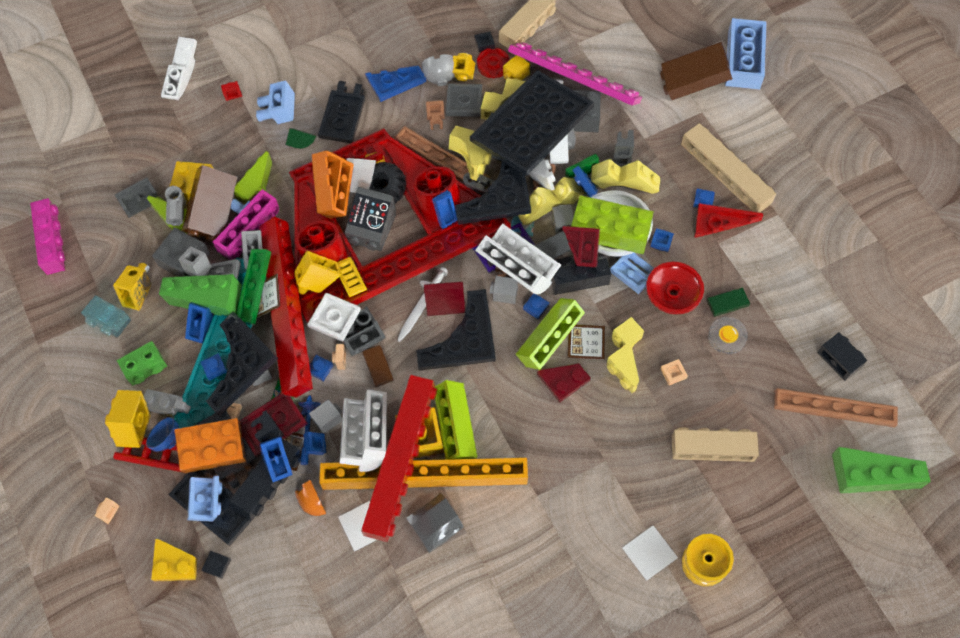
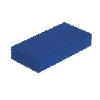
(445, 209)

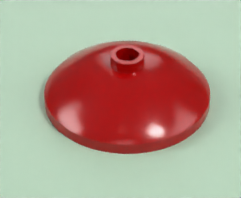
(675, 278)

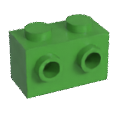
(142, 363)

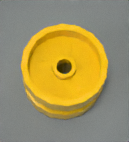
(719, 560)

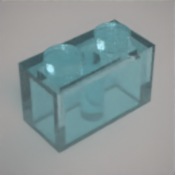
(105, 316)

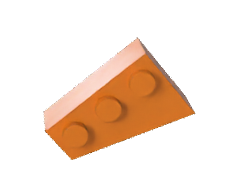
(331, 183)

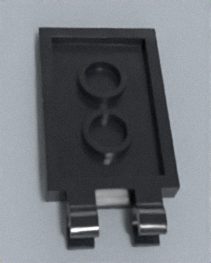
(342, 114)
(230, 470)

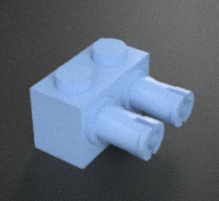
(279, 103)

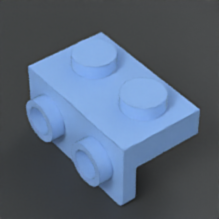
(203, 499)

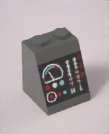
(370, 219)

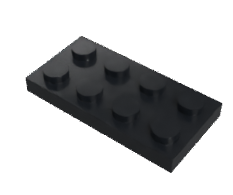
(227, 524)

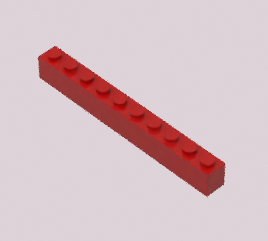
(287, 319)

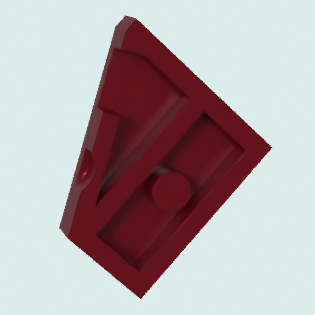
(583, 244)
(564, 380)

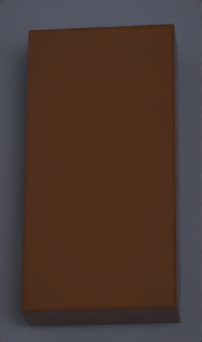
(377, 366)

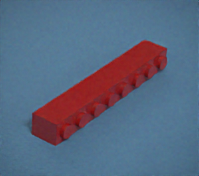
(398, 459)

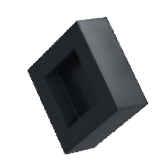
(484, 41)
(216, 564)

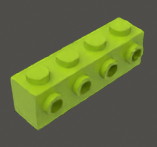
(550, 333)
(455, 421)

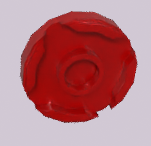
(491, 62)

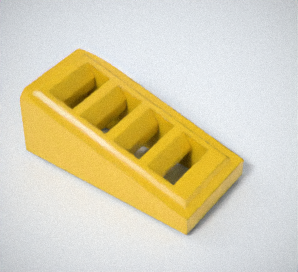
(348, 267)

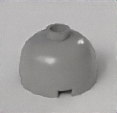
(439, 70)

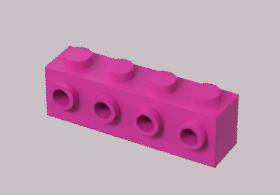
(256, 213)
(47, 236)

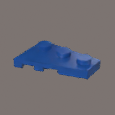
(393, 83)

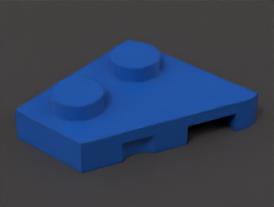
(585, 181)

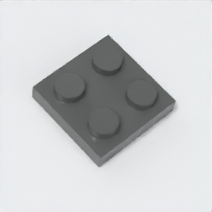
(464, 100)

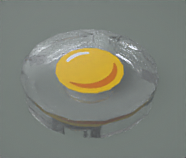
(728, 335)

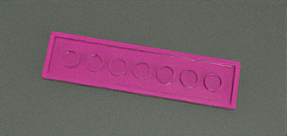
(571, 71)

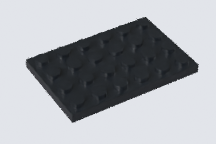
(531, 122)

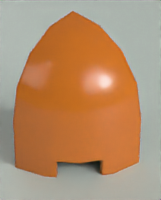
(309, 500)

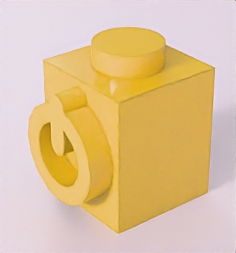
(463, 66)

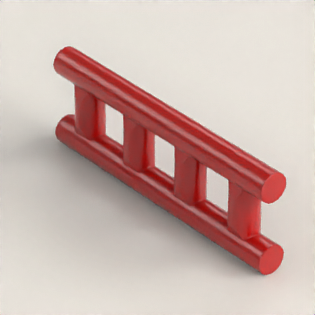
(145, 460)

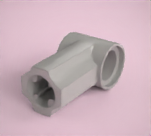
(175, 206)

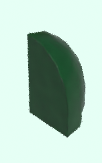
(299, 138)

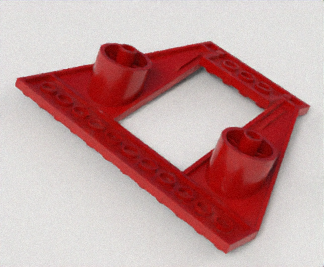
(423, 183)

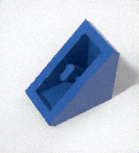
(198, 322)
(275, 459)

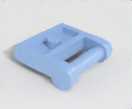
(630, 273)

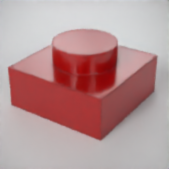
(231, 90)

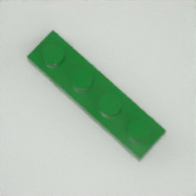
(253, 285)

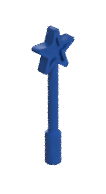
(308, 407)

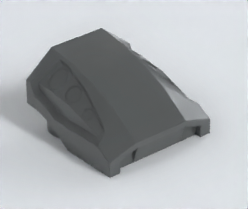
(363, 333)
(435, 522)

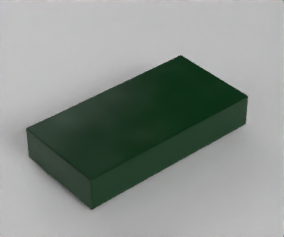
(728, 302)

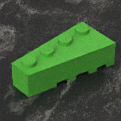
(216, 292)
(872, 471)

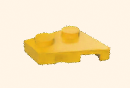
(172, 563)

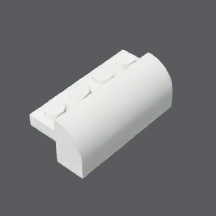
(519, 259)
(364, 431)

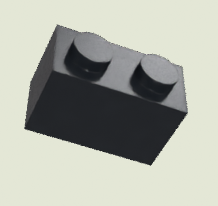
(842, 356)

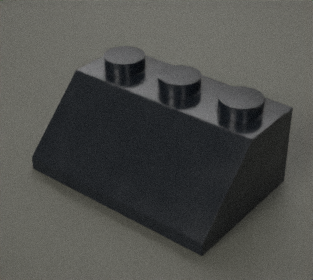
(575, 278)

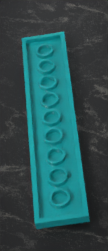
(199, 386)

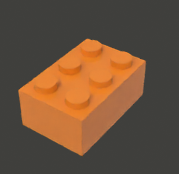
(210, 445)

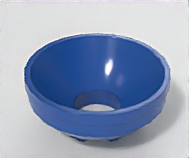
(163, 435)

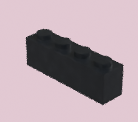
(258, 486)

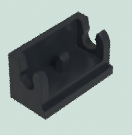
(270, 429)

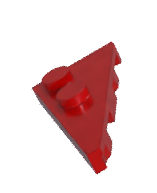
(716, 219)

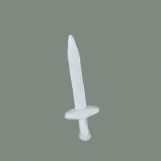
(420, 305)

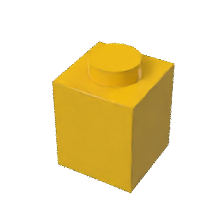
(516, 68)

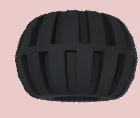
(393, 176)

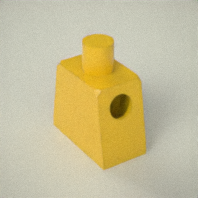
(315, 273)

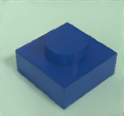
(703, 197)
(662, 240)
(536, 306)
(213, 367)
(320, 367)
(315, 443)

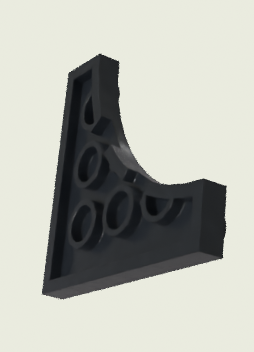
(504, 198)
(468, 343)
(245, 363)

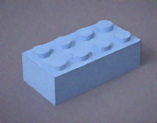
(746, 53)

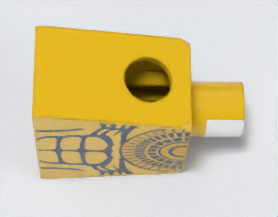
(133, 286)

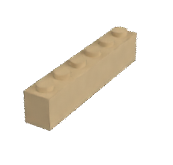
(728, 168)

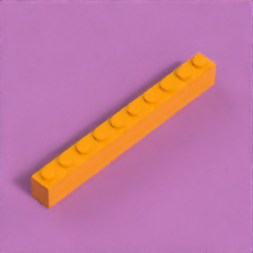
(432, 474)

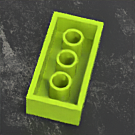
(619, 224)

